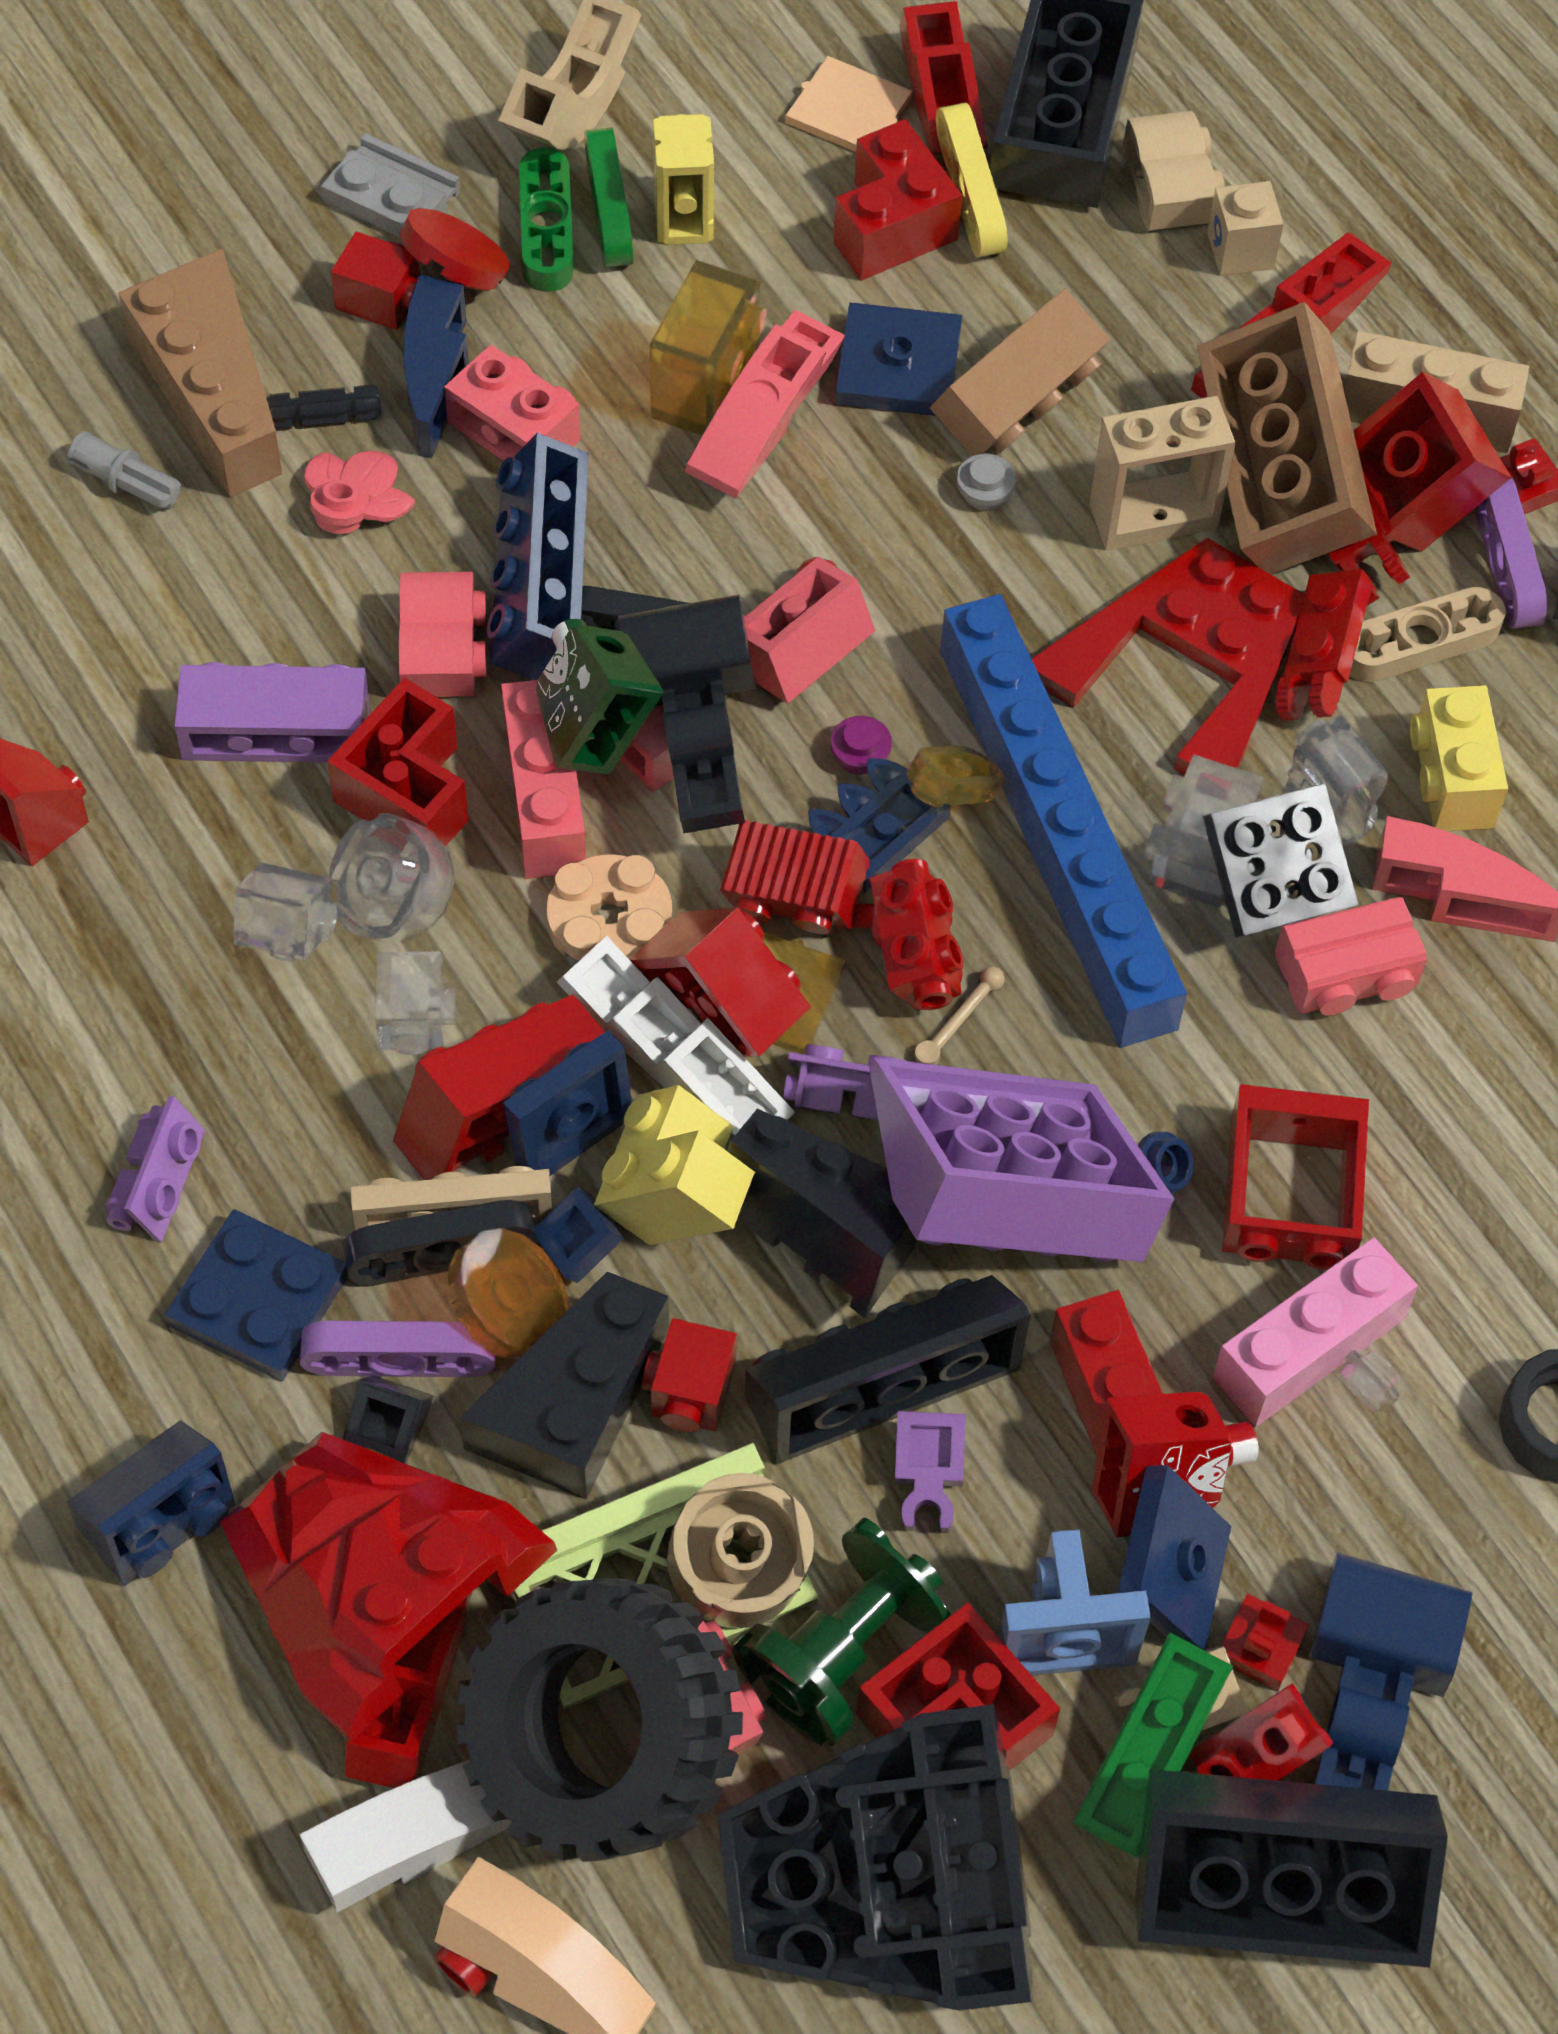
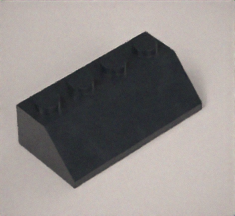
(886, 1366)

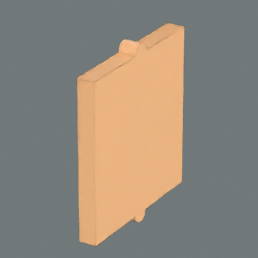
(846, 103)

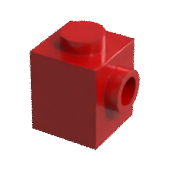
(375, 280)
(691, 1376)

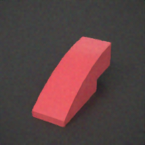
(1464, 880)

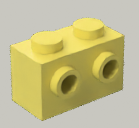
(1459, 758)

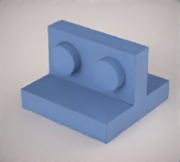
(1065, 1625)

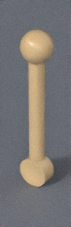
(929, 1051)

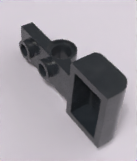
(697, 658)

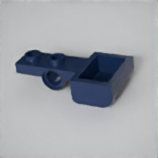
(1388, 1637)

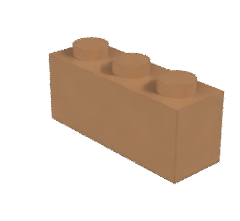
(1022, 376)

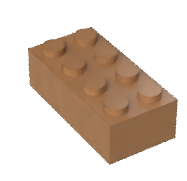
(1295, 453)

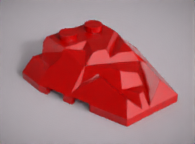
(365, 1562)

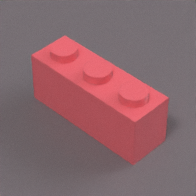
(543, 795)

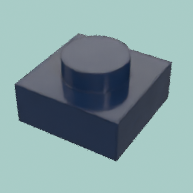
(577, 1235)

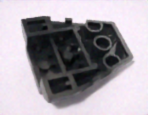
(889, 1868)

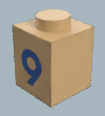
(1245, 228)

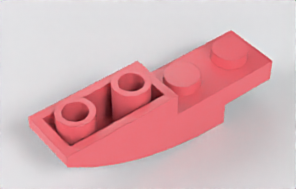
(762, 402)

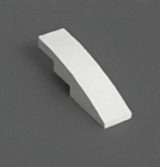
(668, 1037)

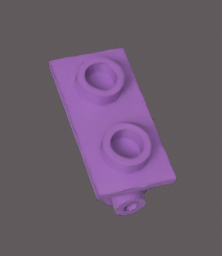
(826, 1077)
(165, 1149)

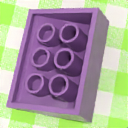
(1014, 1163)

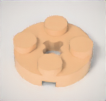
(603, 881)

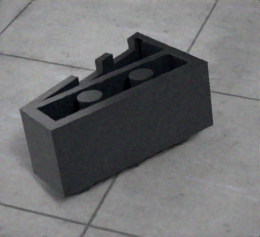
(823, 1207)
(572, 1388)

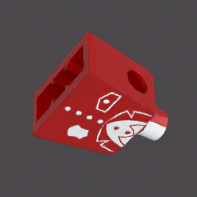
(1169, 1431)

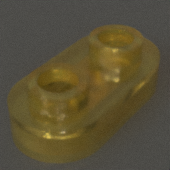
(953, 776)

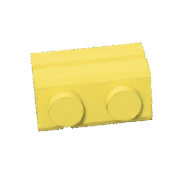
(683, 179)

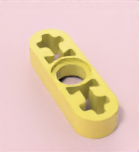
(972, 177)

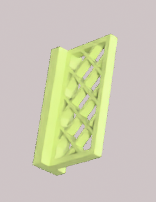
(627, 1523)

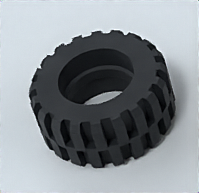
(517, 1736)

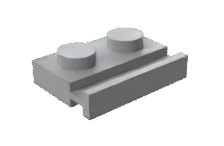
(386, 183)

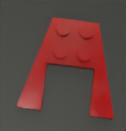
(1209, 610)

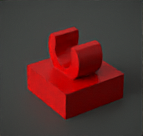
(1533, 475)
(1264, 1641)

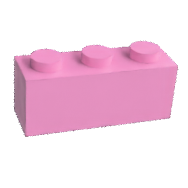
(1314, 1331)

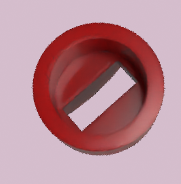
(462, 1972)

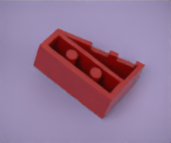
(460, 1091)

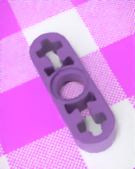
(1512, 557)
(393, 1349)

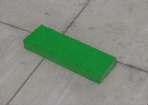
(1154, 1737)

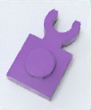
(929, 1457)

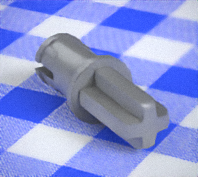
(123, 470)

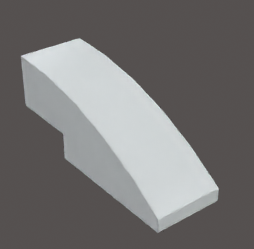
(398, 1835)

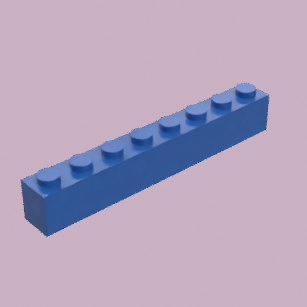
(1062, 822)

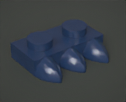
(884, 822)

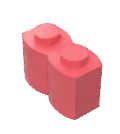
(439, 632)

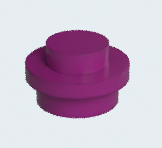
(857, 741)

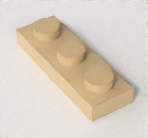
(394, 1200)

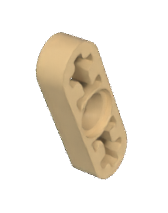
(1440, 616)

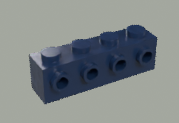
(537, 552)

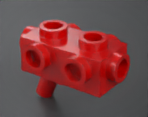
(913, 929)

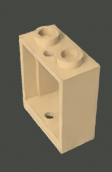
(1187, 499)

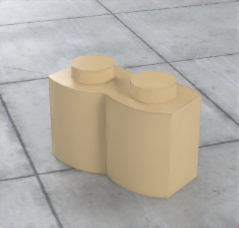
(1171, 169)

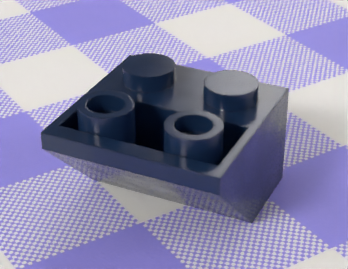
(154, 1502)

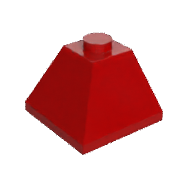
(37, 802)

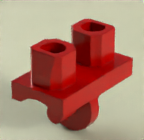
(1264, 1741)

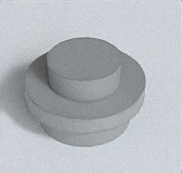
(986, 481)

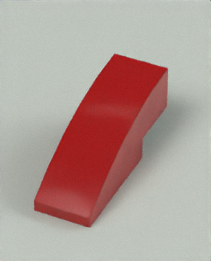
(939, 65)
(397, 1741)

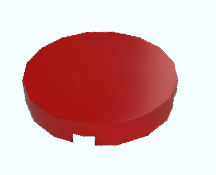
(462, 249)

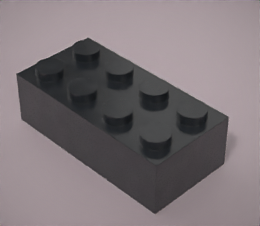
(1065, 98)
(1290, 1868)

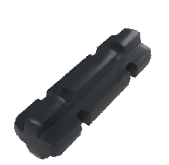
(324, 406)

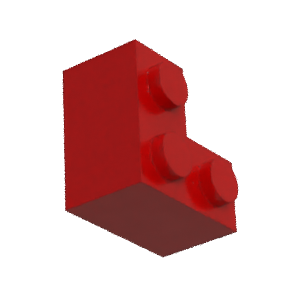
(900, 203)
(397, 764)
(726, 974)
(956, 1669)

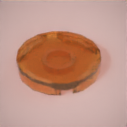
(506, 1291)

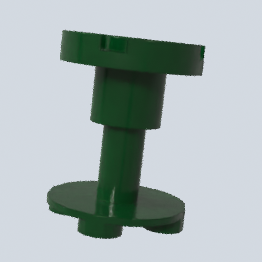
(827, 1649)

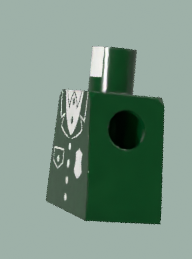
(594, 696)

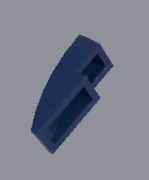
(433, 355)

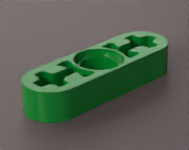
(608, 197)
(538, 237)

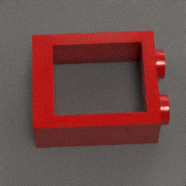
(1298, 1120)

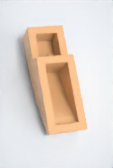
(540, 1956)

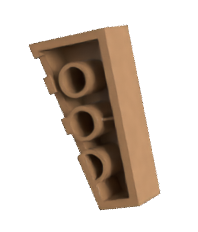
(203, 362)

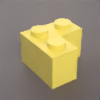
(673, 1170)

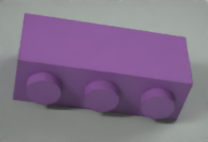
(268, 711)

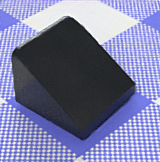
(387, 1417)

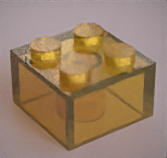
(703, 345)

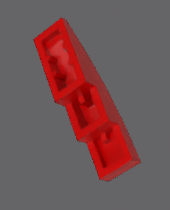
(1328, 284)

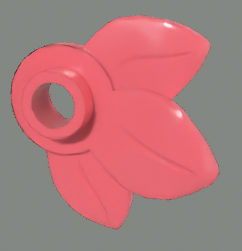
(354, 490)

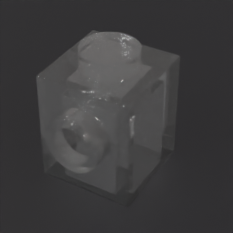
(283, 912)
(412, 1001)

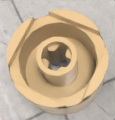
(764, 1521)

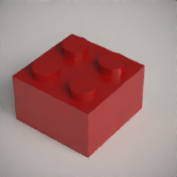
(1426, 461)

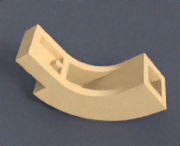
(579, 82)

